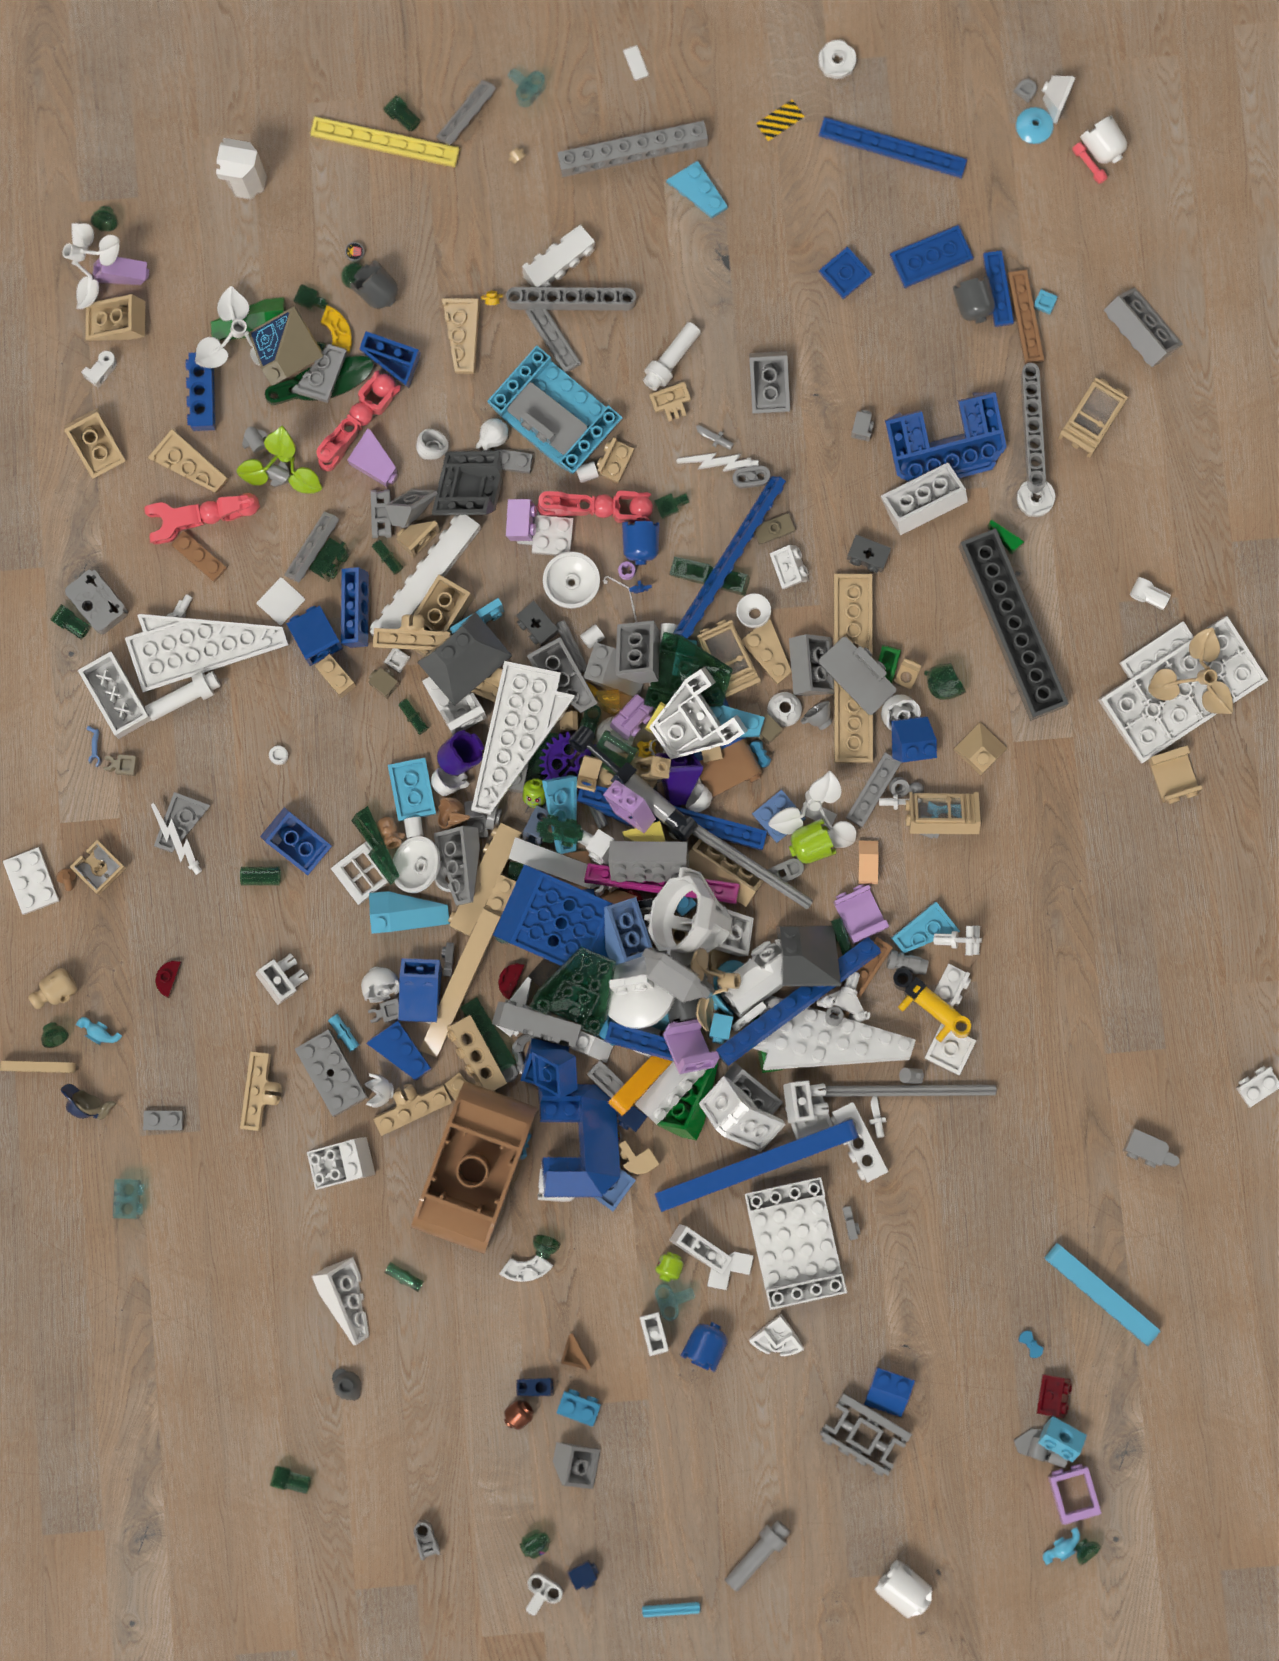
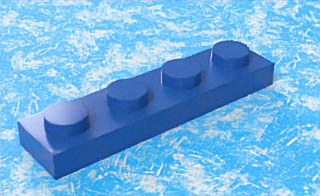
(995, 270)
(638, 1041)

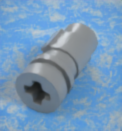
(912, 963)

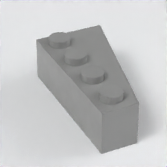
(536, 1024)

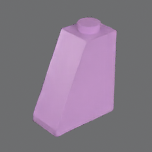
(121, 272)
(372, 460)

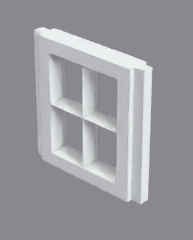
(346, 880)

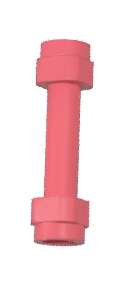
(1099, 175)

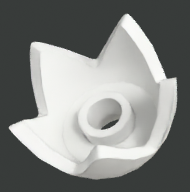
(382, 1088)

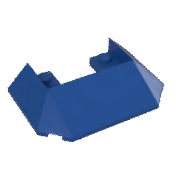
(966, 453)
(598, 1140)

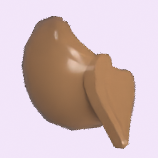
(451, 812)

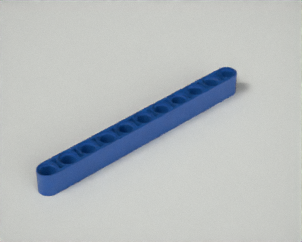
(756, 1165)

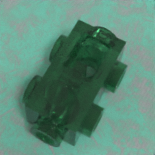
(565, 832)

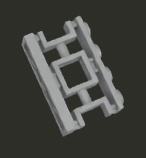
(872, 1422)

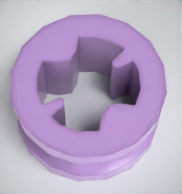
(627, 576)

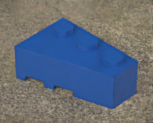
(392, 356)
(400, 1050)

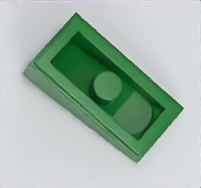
(1008, 539)
(889, 658)

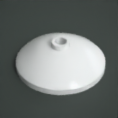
(571, 567)
(416, 864)

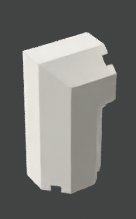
(241, 168)
(758, 979)

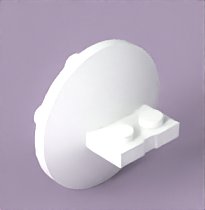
(635, 998)

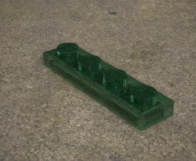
(490, 1035)

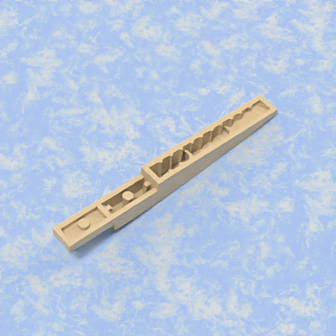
(468, 966)

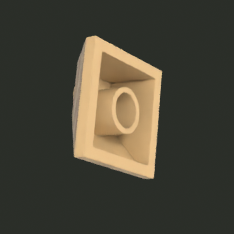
(417, 537)
(980, 749)

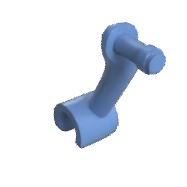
(94, 746)

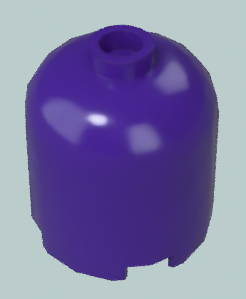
(460, 753)

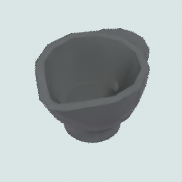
(346, 1384)

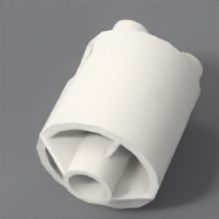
(904, 1590)

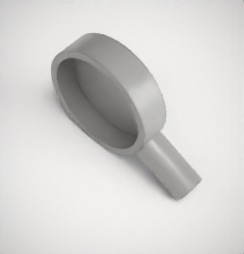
(494, 818)

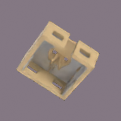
(106, 875)

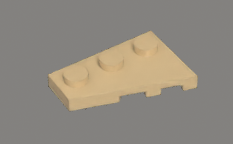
(768, 652)

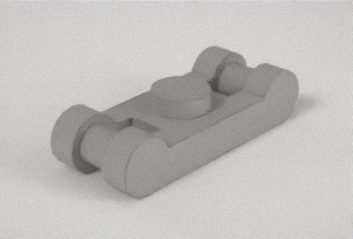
(379, 514)

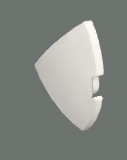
(777, 1337)

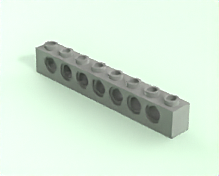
(632, 148)

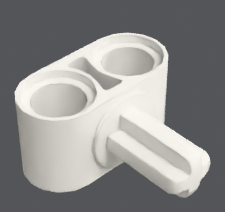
(541, 1593)

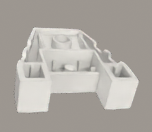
(690, 724)

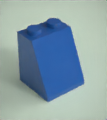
(314, 635)

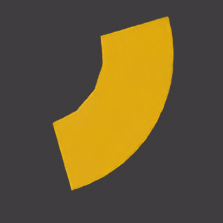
(338, 327)

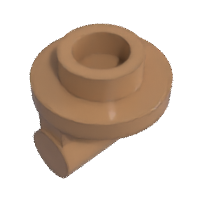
(66, 876)

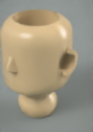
(55, 988)

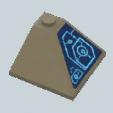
(284, 345)

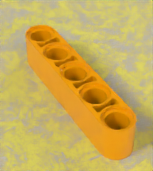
(638, 1084)

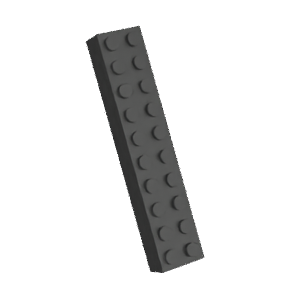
(1013, 624)

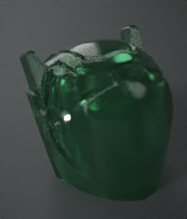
(944, 682)

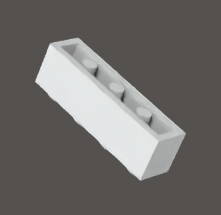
(666, 1092)

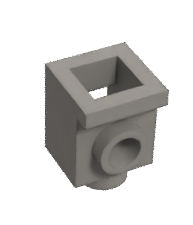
(862, 425)

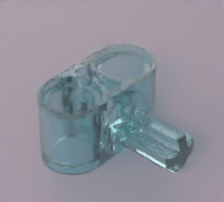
(526, 86)
(673, 1299)

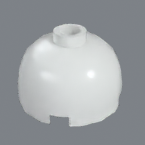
(899, 708)
(379, 984)

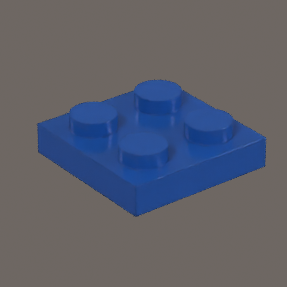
(845, 273)

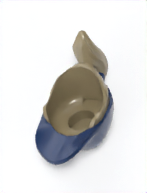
(85, 1105)

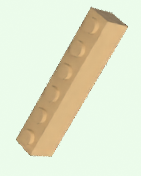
(488, 871)

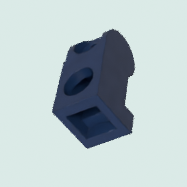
(535, 1387)

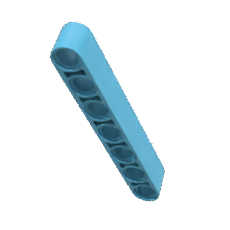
(1102, 1294)

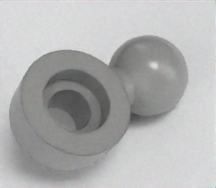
(904, 788)

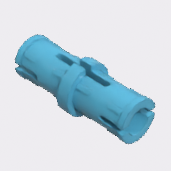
(343, 1032)

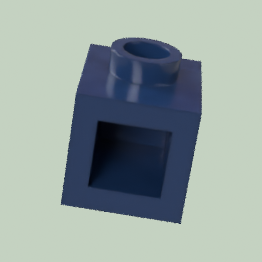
(632, 1119)
(583, 1575)

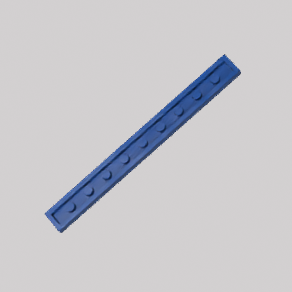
(729, 557)
(719, 827)
(793, 1005)

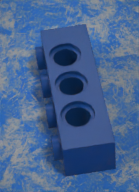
(205, 420)
(354, 607)

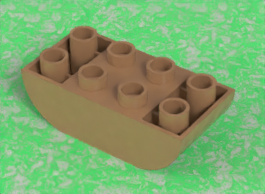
(473, 1167)

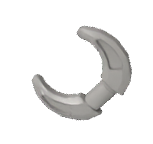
(517, 1048)

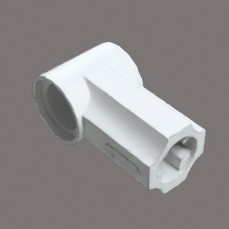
(1145, 592)

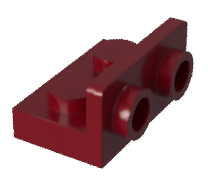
(1054, 1396)

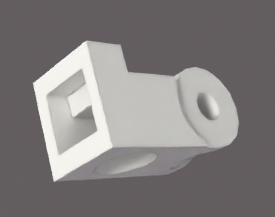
(101, 369)

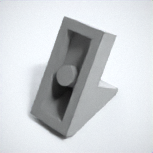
(476, 820)

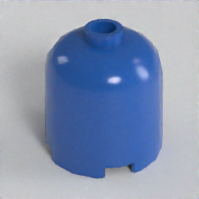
(641, 541)
(705, 1346)

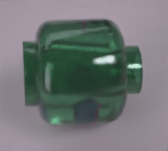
(535, 1544)

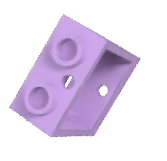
(627, 804)
(1079, 1514)

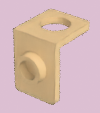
(910, 666)
(588, 773)

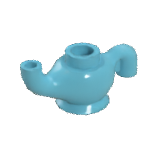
(97, 1032)
(1063, 1548)

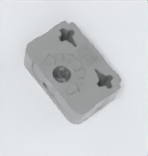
(101, 598)

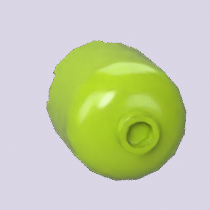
(812, 843)

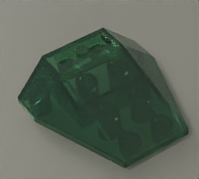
(680, 660)
(579, 990)

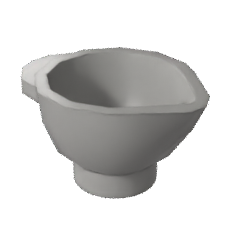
(818, 715)

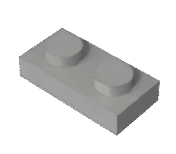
(515, 461)
(605, 1079)
(163, 1120)

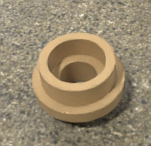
(516, 155)

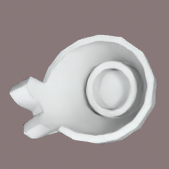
(492, 434)
(447, 784)
(700, 798)

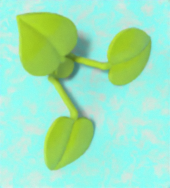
(282, 446)

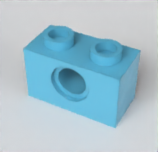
(720, 1028)
(1062, 1439)

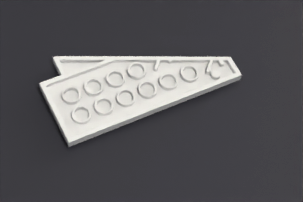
(182, 647)
(521, 720)
(813, 1042)

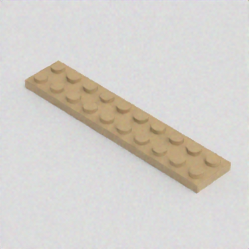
(852, 620)

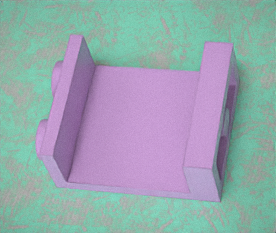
(860, 913)
(689, 1047)

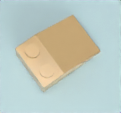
(116, 319)
(94, 443)

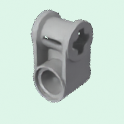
(426, 1541)

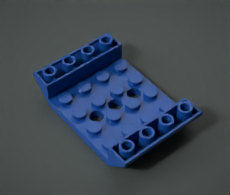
(533, 913)

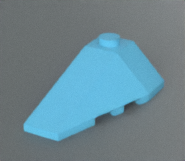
(402, 912)

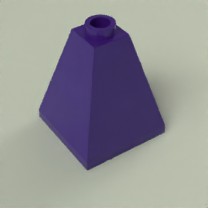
(682, 778)

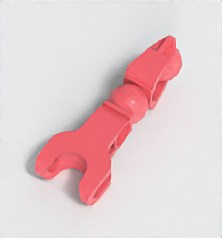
(360, 415)
(602, 505)
(195, 515)

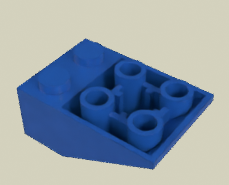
(419, 990)

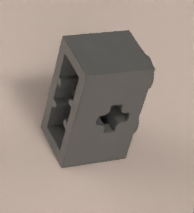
(878, 552)
(531, 614)

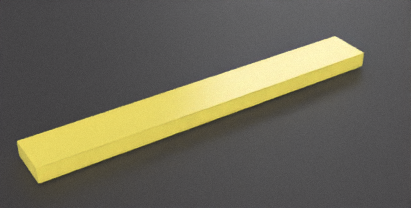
(384, 141)

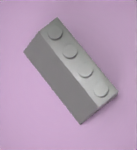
(1142, 327)

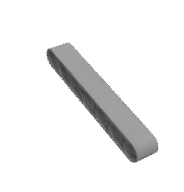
(563, 304)
(1033, 436)

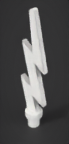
(730, 461)
(181, 851)

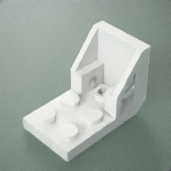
(457, 717)
(738, 1117)

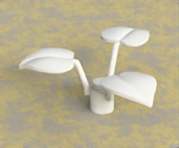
(82, 238)
(230, 307)
(824, 789)

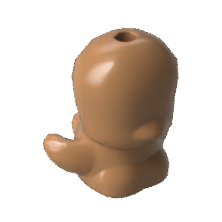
(388, 831)

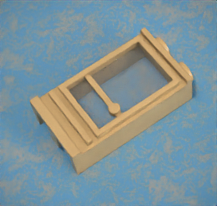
(1093, 416)
(727, 647)
(943, 813)

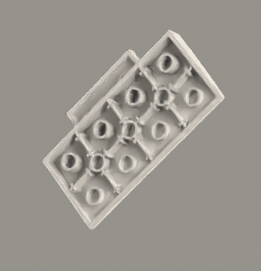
(1153, 723)

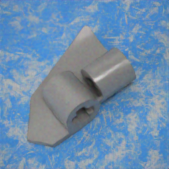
(1028, 1445)

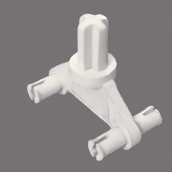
(972, 940)
(846, 999)

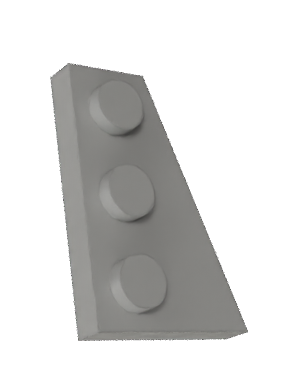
(322, 377)
(184, 814)

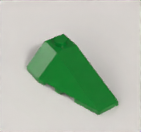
(257, 315)
(687, 1116)

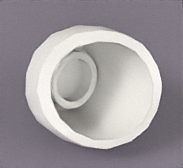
(431, 444)

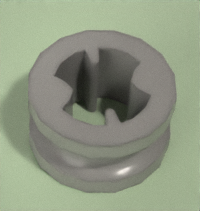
(836, 1010)

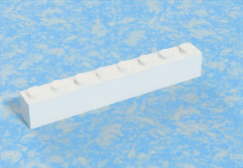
(439, 561)

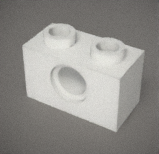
(654, 1333)

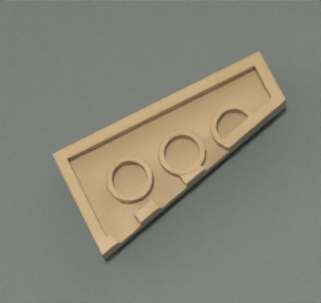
(462, 325)
(185, 460)

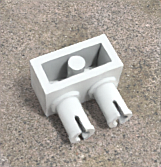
(597, 846)
(275, 980)
(799, 1101)

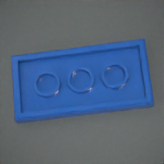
(931, 256)

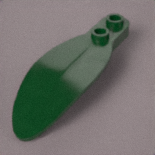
(353, 372)

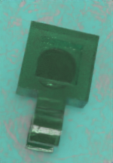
(308, 297)
(669, 505)

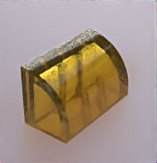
(609, 701)

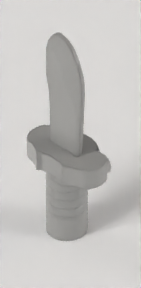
(716, 438)

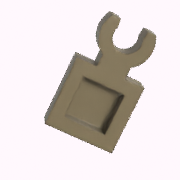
(124, 765)

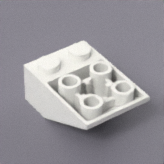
(341, 1163)

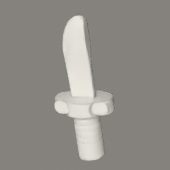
(893, 801)
(877, 1118)

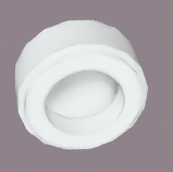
(278, 755)

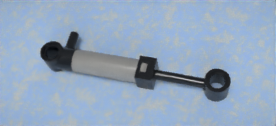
(678, 824)

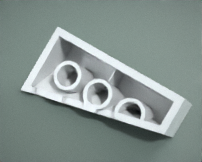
(559, 258)

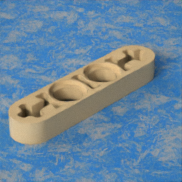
(26, 1066)

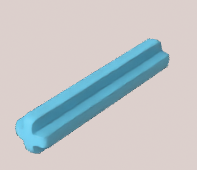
(671, 1609)

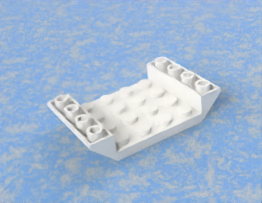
(795, 1243)

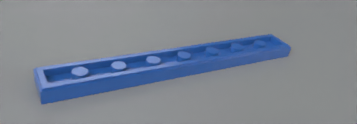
(892, 147)

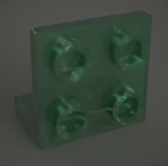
(329, 559)

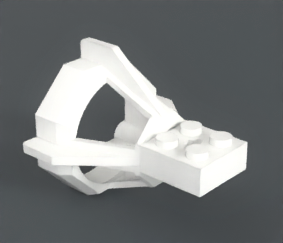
(708, 929)

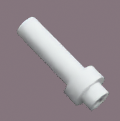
(659, 372)
(201, 686)

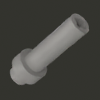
(772, 1539)

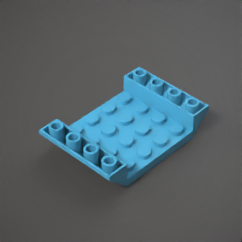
(569, 394)

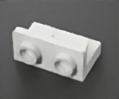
(789, 566)
(951, 985)
(1259, 1086)

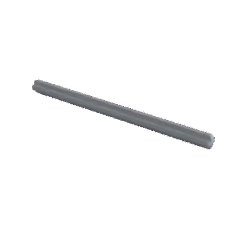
(753, 867)
(911, 1090)

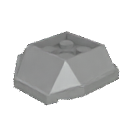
(675, 976)

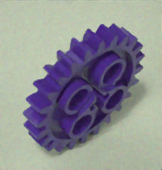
(555, 751)

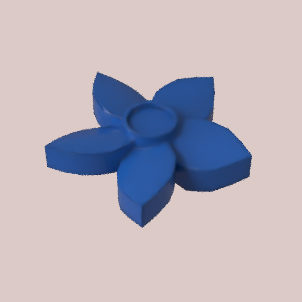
(640, 588)

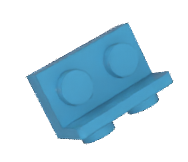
(579, 1408)

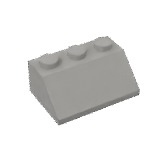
(638, 652)
(807, 674)

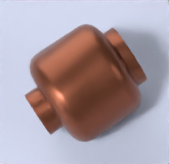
(518, 1414)

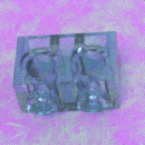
(121, 1198)

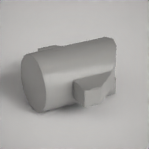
(254, 439)
(278, 474)
(911, 1075)

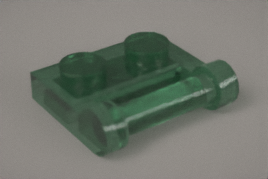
(618, 759)

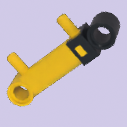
(919, 993)

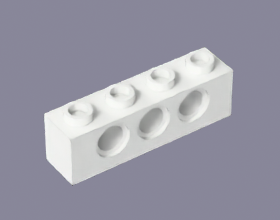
(877, 1167)

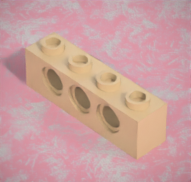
(467, 1026)

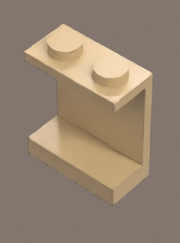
(1174, 775)

